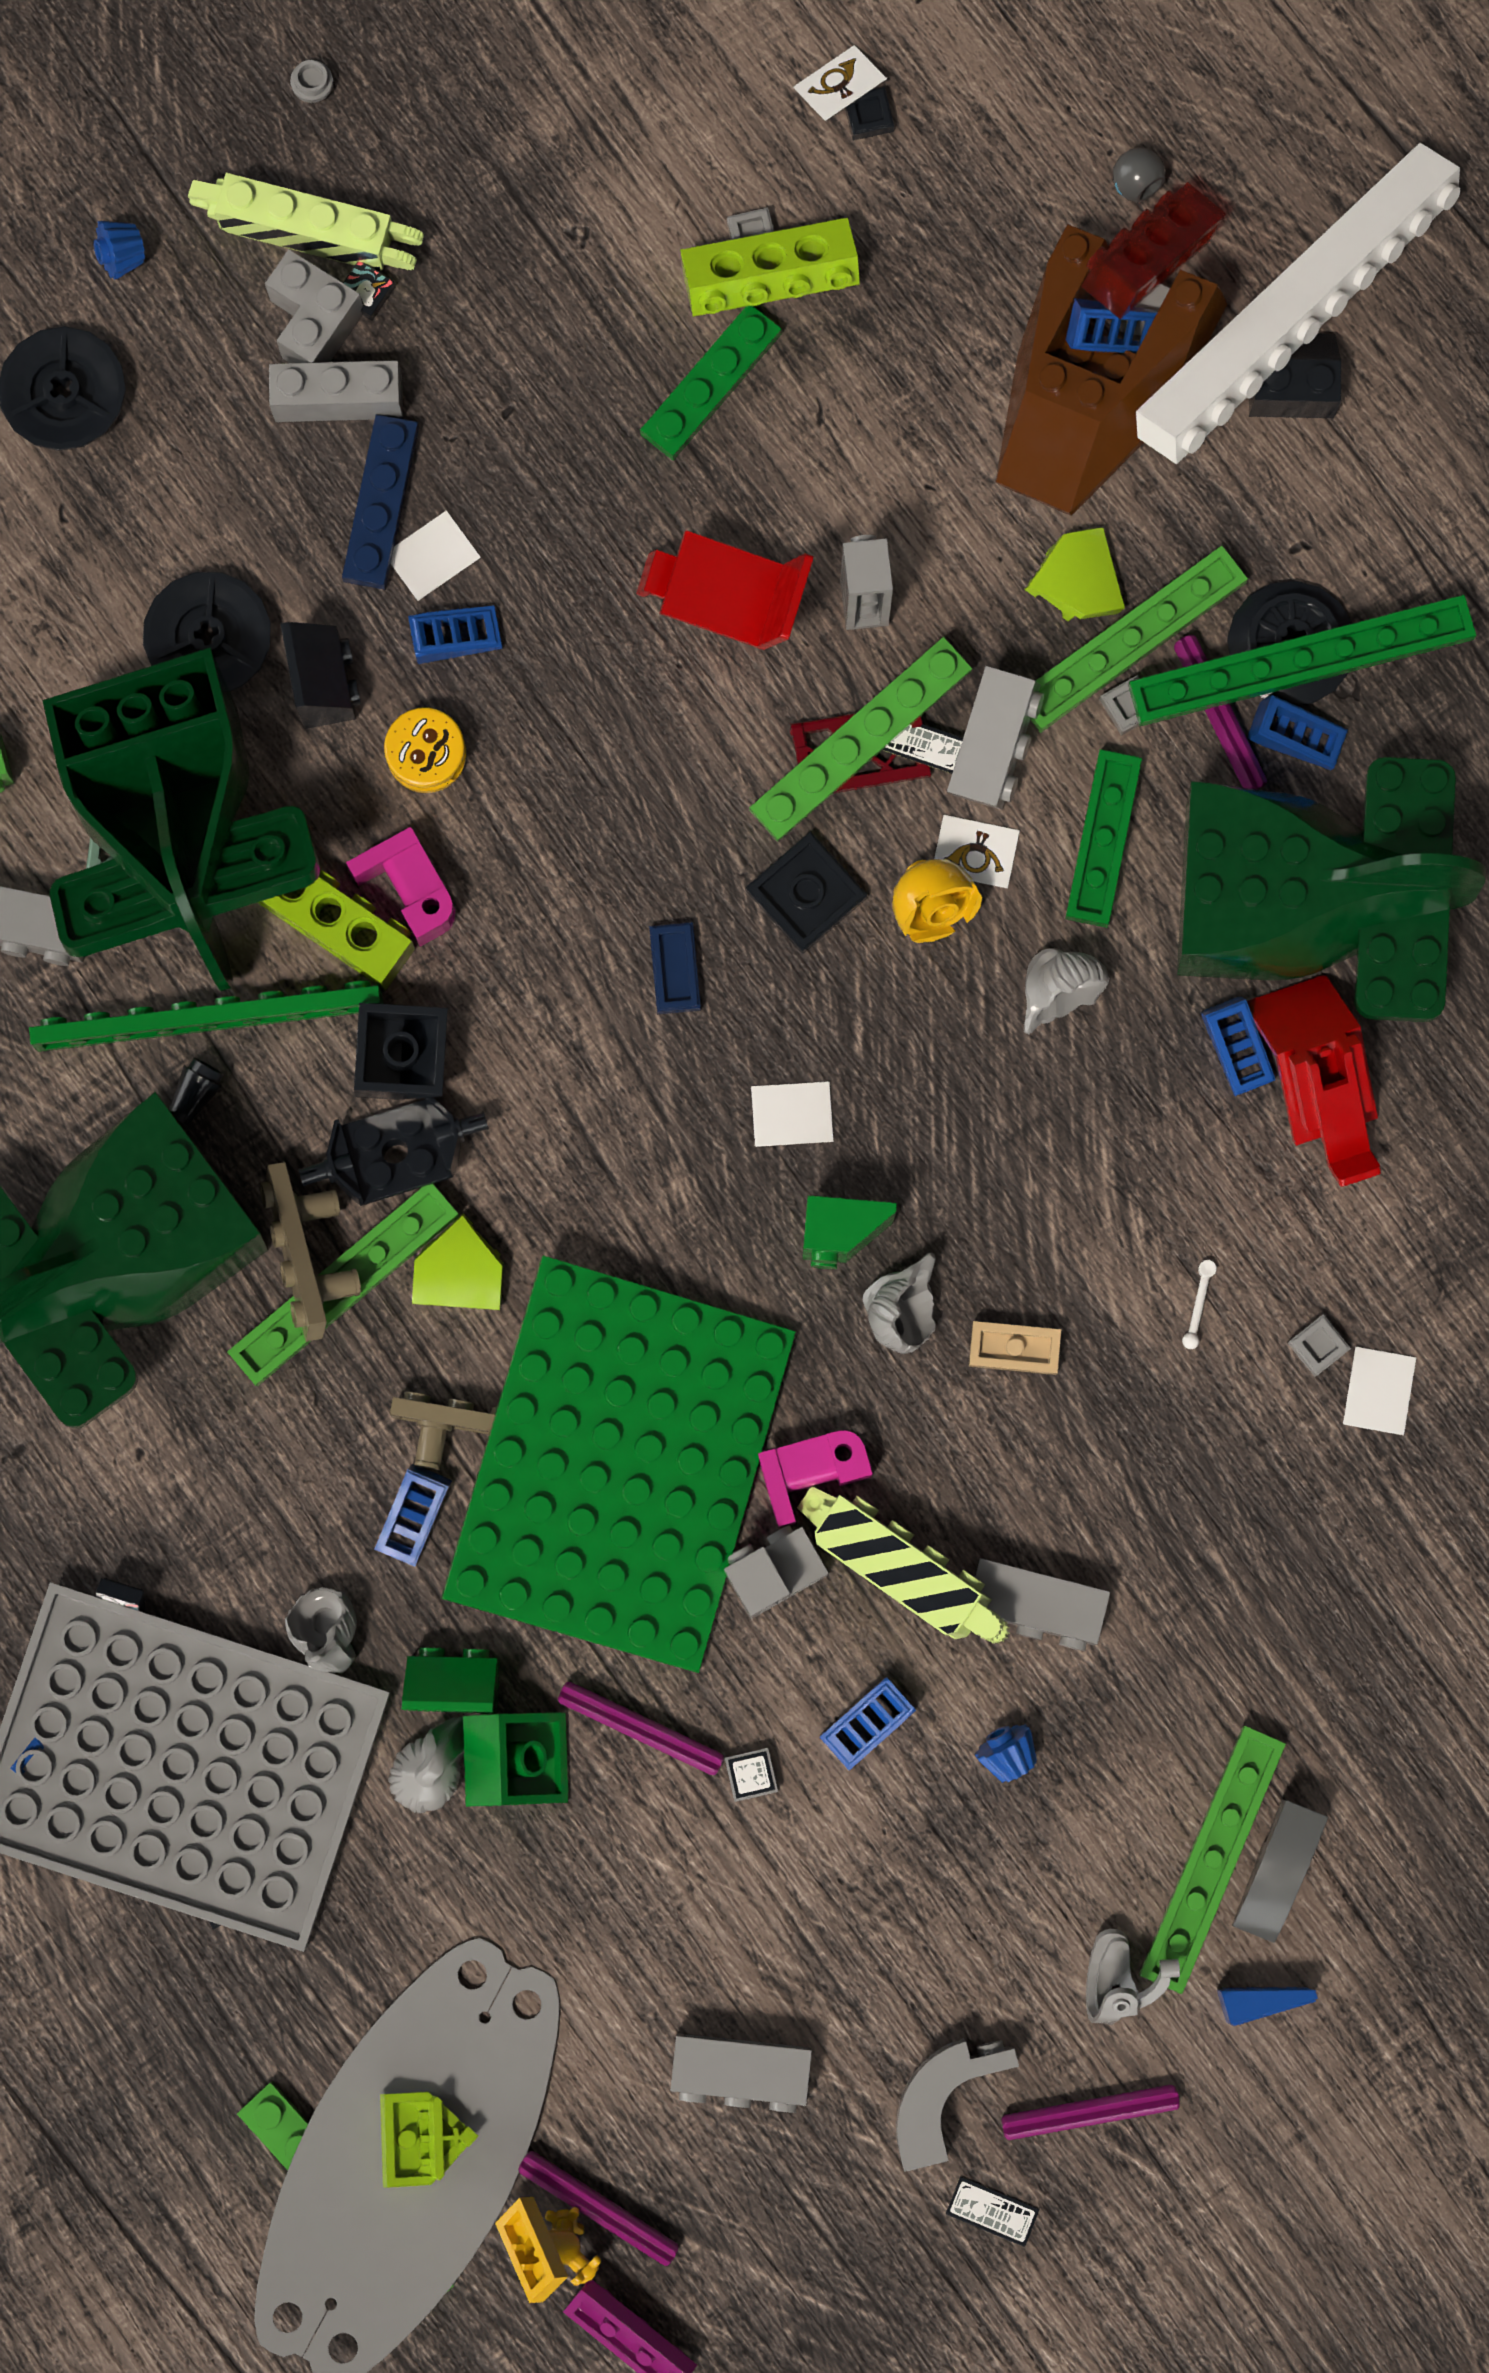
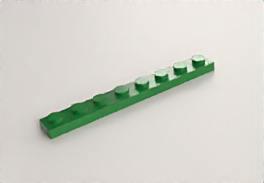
(1302, 660)
(188, 1018)

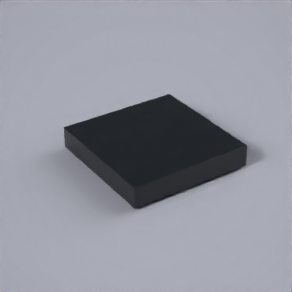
(806, 892)

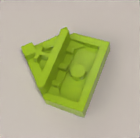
(1079, 576)
(458, 1270)
(419, 2139)

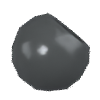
(1138, 174)

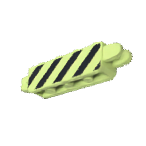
(305, 222)
(900, 1568)

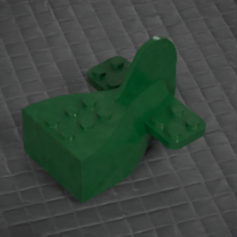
(156, 784)
(1296, 887)
(117, 1245)

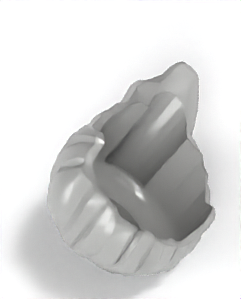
(1061, 983)
(902, 1307)
(322, 1629)
(429, 1769)

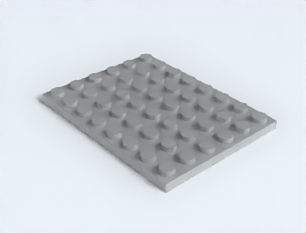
(181, 1766)

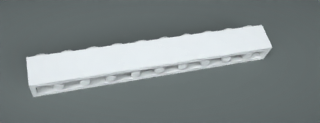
(1298, 304)

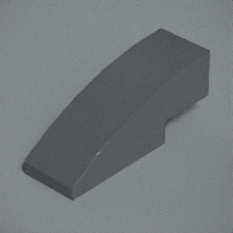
(1279, 1870)

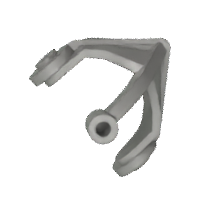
(1111, 1967)

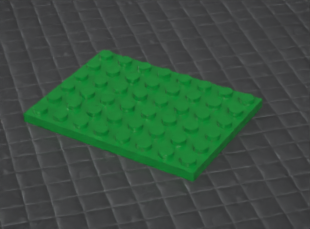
(618, 1464)

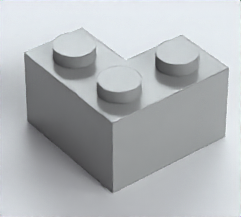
(320, 307)
(774, 1572)

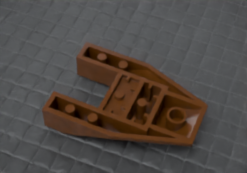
(1077, 408)

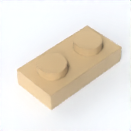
(1014, 1348)

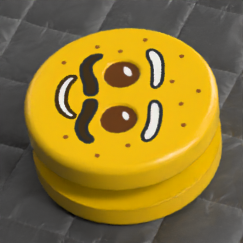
(425, 750)

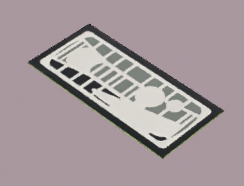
(927, 747)
(992, 2211)

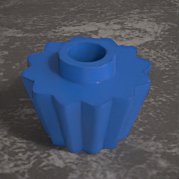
(118, 247)
(1008, 1752)

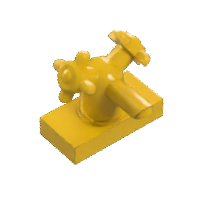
(541, 2252)

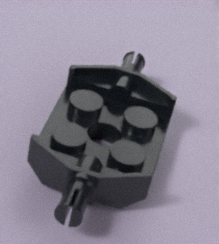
(359, 1149)

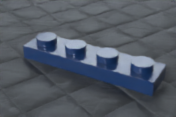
(380, 502)

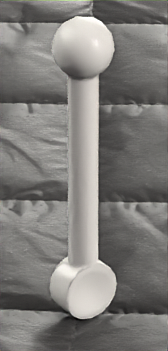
(1206, 1271)

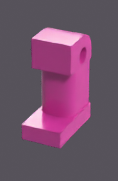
(414, 881)
(809, 1465)

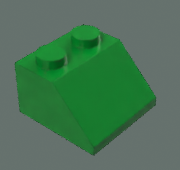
(842, 1228)
(451, 1683)
(515, 1759)

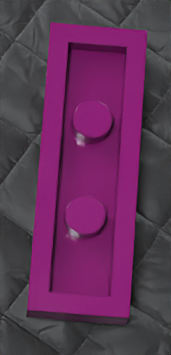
(625, 2332)

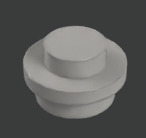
(311, 81)

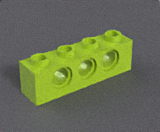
(770, 267)
(377, 962)

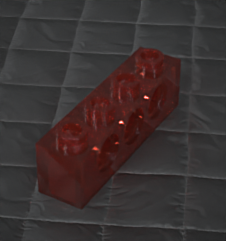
(1152, 249)

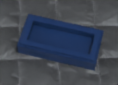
(674, 968)

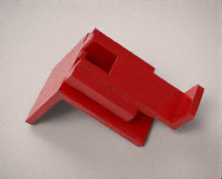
(727, 589)
(1322, 1073)

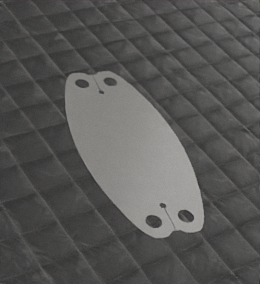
(402, 2248)

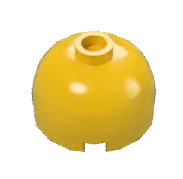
(933, 898)

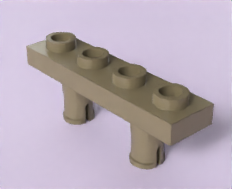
(296, 1269)
(436, 1422)

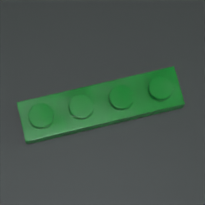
(710, 382)
(1103, 838)

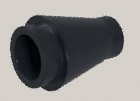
(194, 1090)

